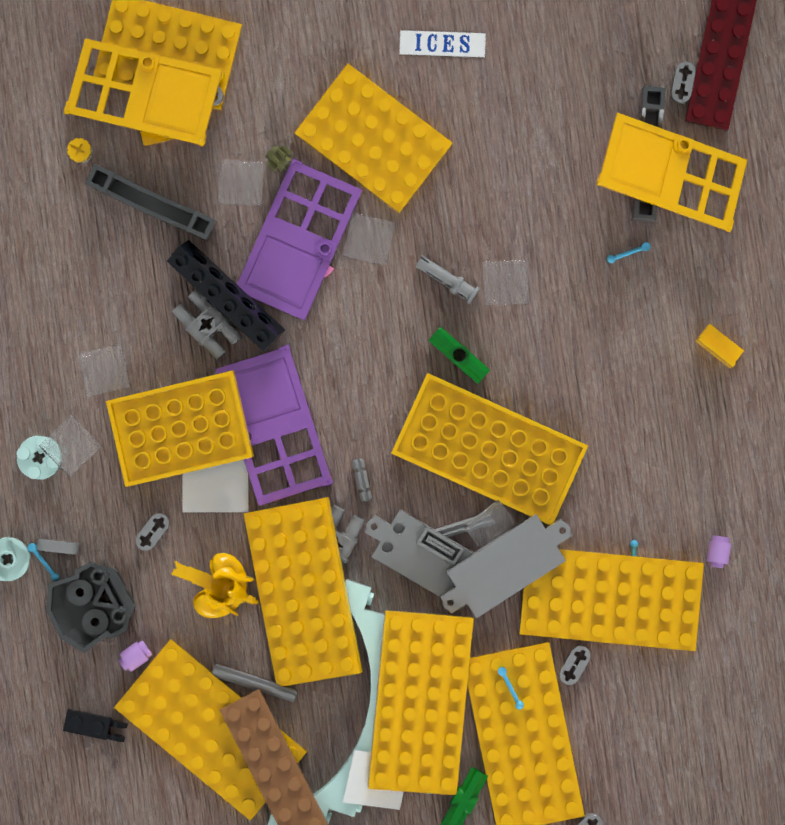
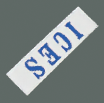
(442, 43)

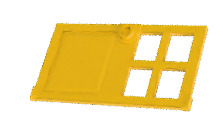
(165, 97)
(653, 166)

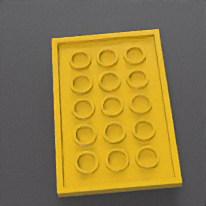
(170, 34)
(373, 138)
(179, 428)

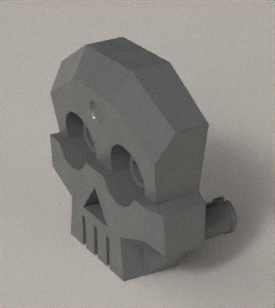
(74, 613)

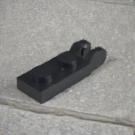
(92, 725)

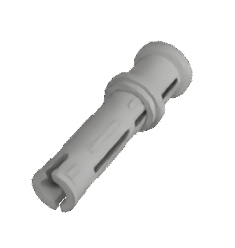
(456, 285)

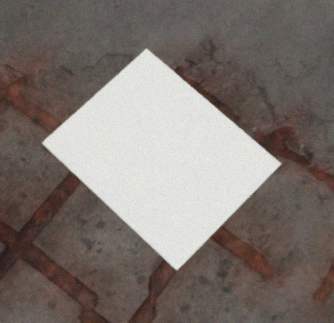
(216, 489)
(357, 786)

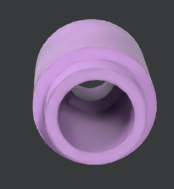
(718, 551)
(134, 656)

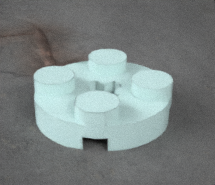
(27, 464)
(20, 558)

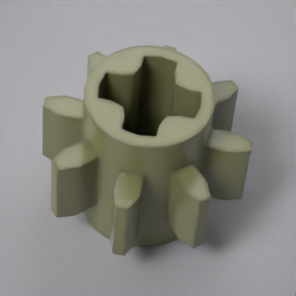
(278, 158)

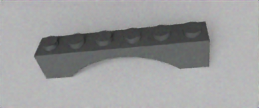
(651, 112)
(151, 203)

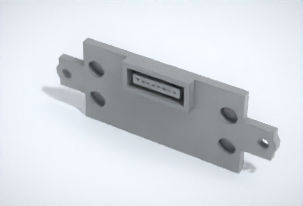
(417, 551)
(506, 566)

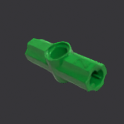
(470, 365)
(465, 798)

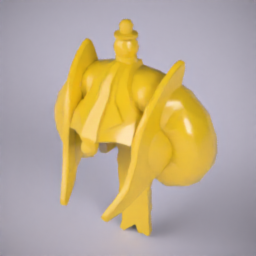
(223, 588)

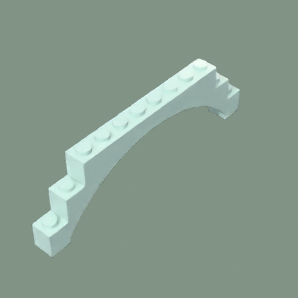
(371, 628)

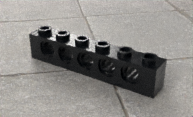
(226, 295)

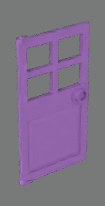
(288, 259)
(274, 408)

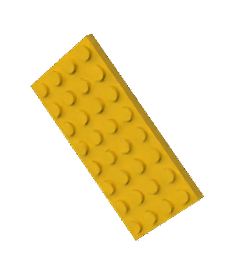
(489, 449)
(303, 592)
(616, 601)
(420, 702)
(180, 710)
(528, 748)

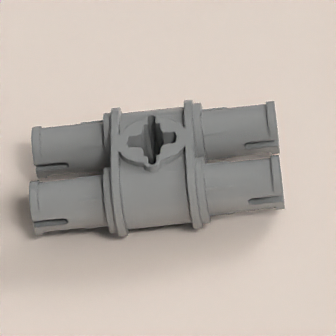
(194, 325)
(349, 537)

